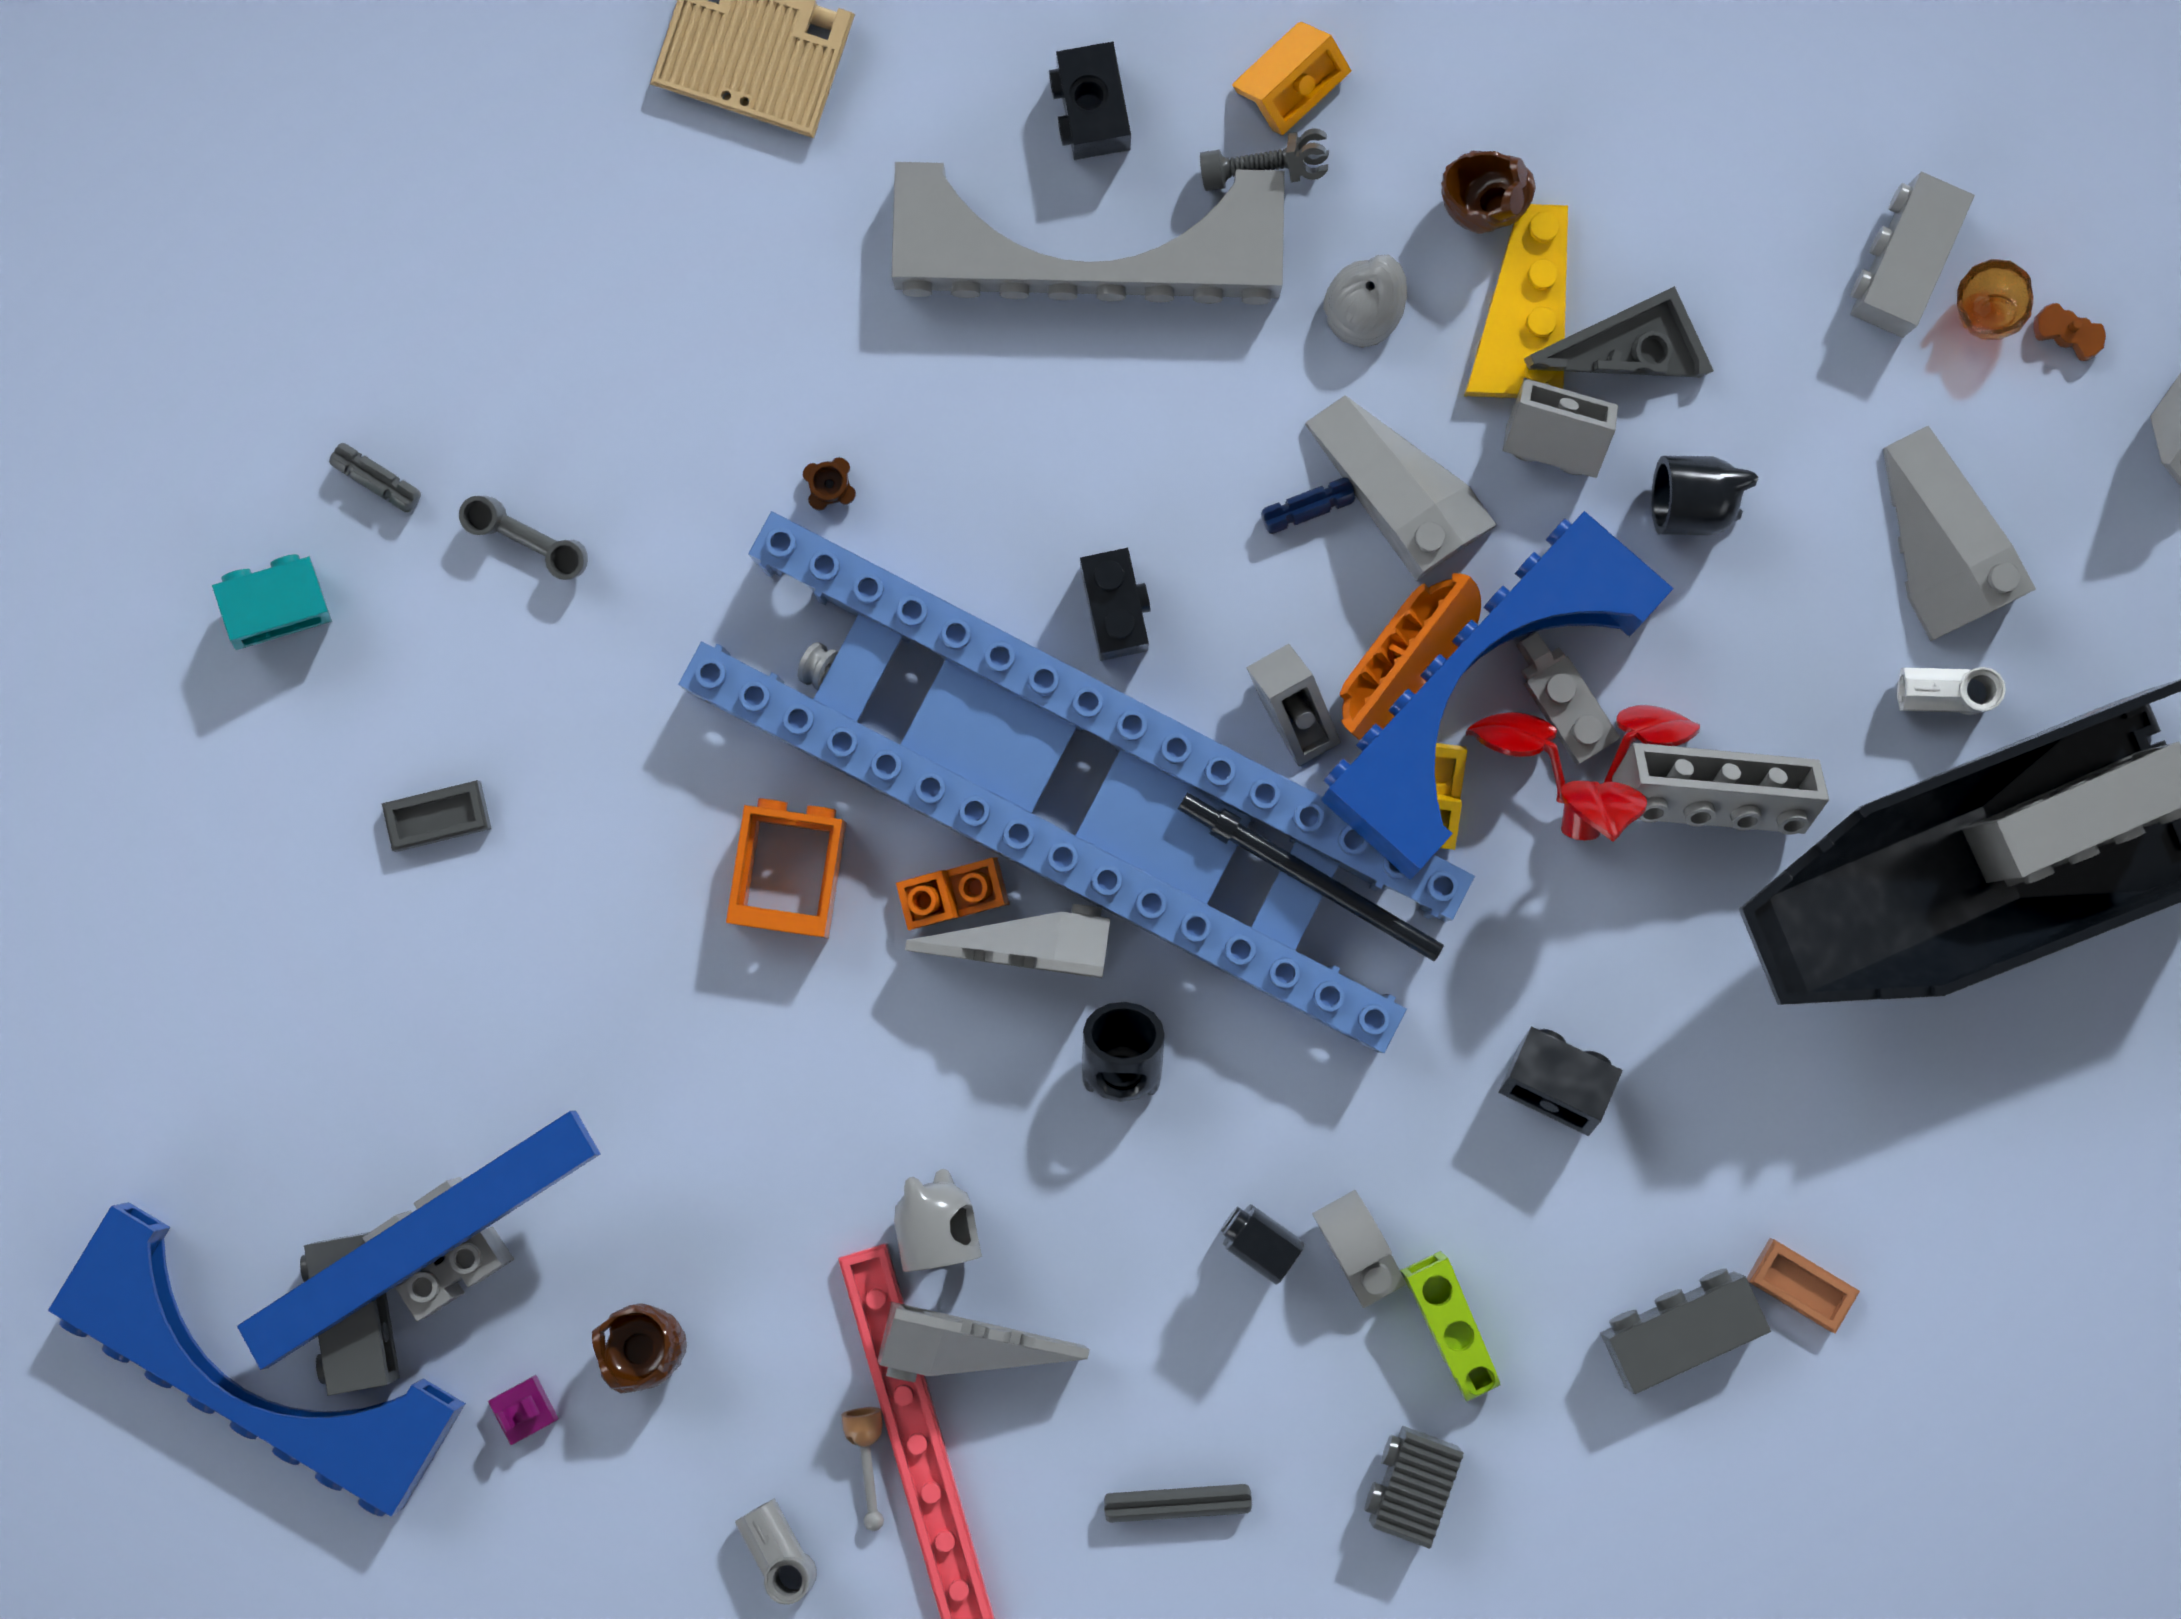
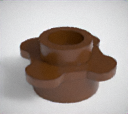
(818, 474)

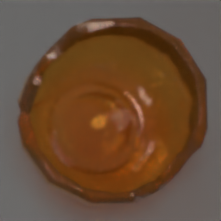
(1995, 299)

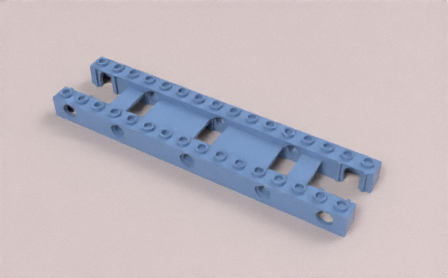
(993, 742)

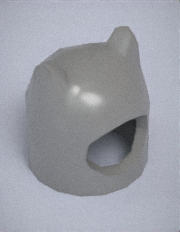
(935, 1224)

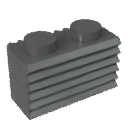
(1414, 1486)

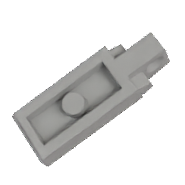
(1565, 700)

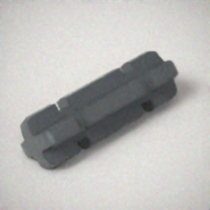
(374, 477)

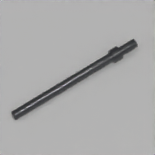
(1226, 827)

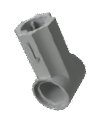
(774, 1546)

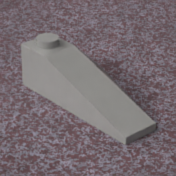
(1950, 542)
(1047, 942)
(948, 1344)

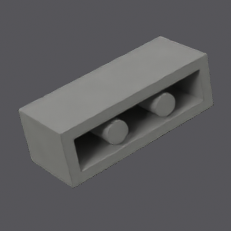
(1910, 253)

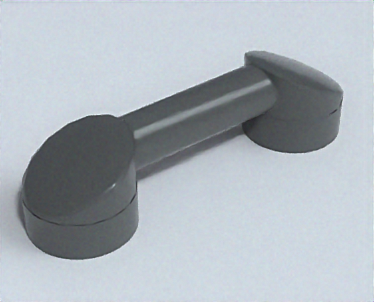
(487, 516)

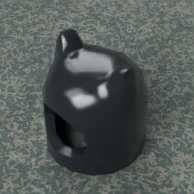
(1697, 494)
(1122, 1051)

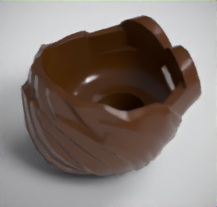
(1487, 190)
(641, 1347)

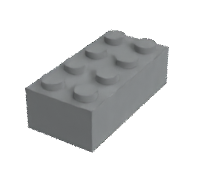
(2079, 817)

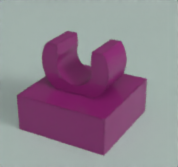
(523, 1410)

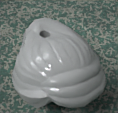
(1362, 313)

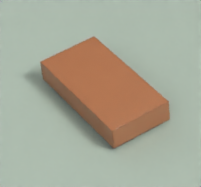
(1802, 1285)

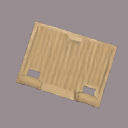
(757, 55)

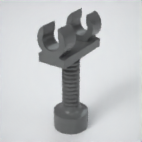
(1217, 168)

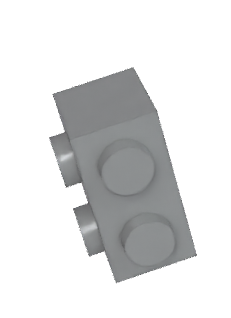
(1560, 428)

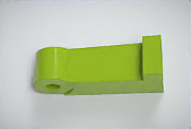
(1451, 1324)

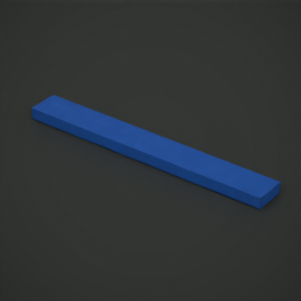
(418, 1239)

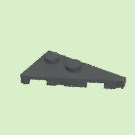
(1641, 340)

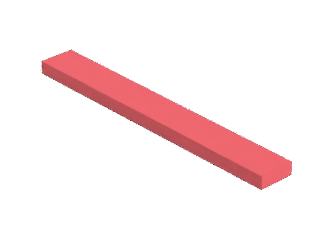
(917, 1446)

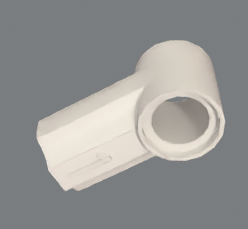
(1947, 690)

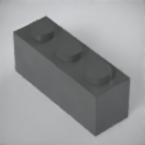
(1684, 1330)
(361, 1347)

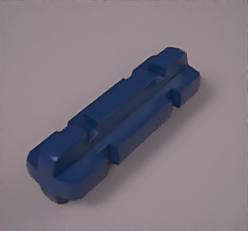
(1308, 505)

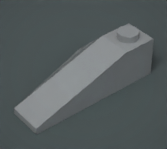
(1407, 494)

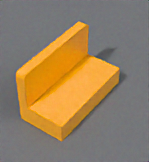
(1293, 76)

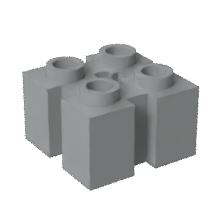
(438, 1282)

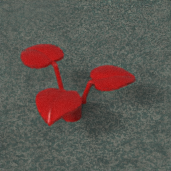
(1588, 805)

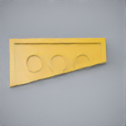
(1525, 305)

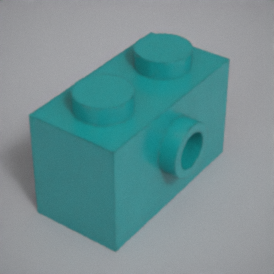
(271, 601)

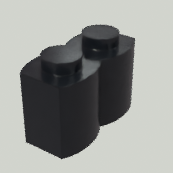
(1261, 1242)

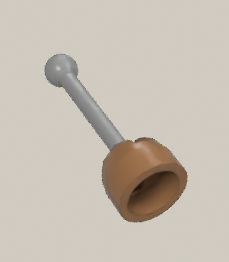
(863, 1429)

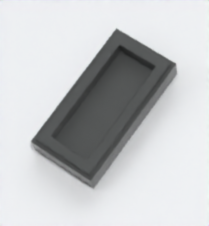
(436, 816)

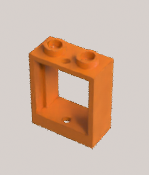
(776, 813)

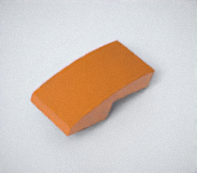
(952, 893)

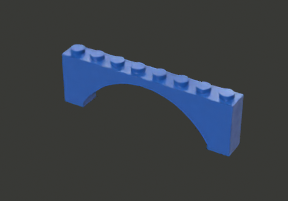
(1392, 784)
(127, 1303)

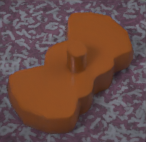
(2069, 331)

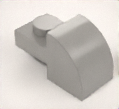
(1359, 1248)

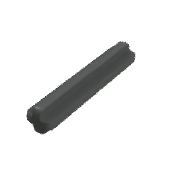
(1177, 1503)

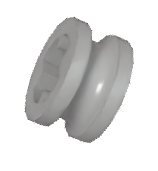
(815, 664)

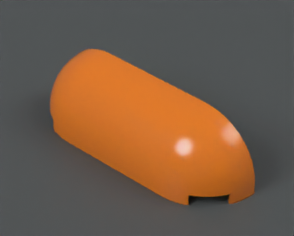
(1406, 648)

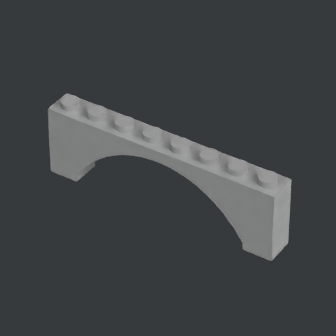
(1223, 255)

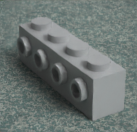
(1725, 787)

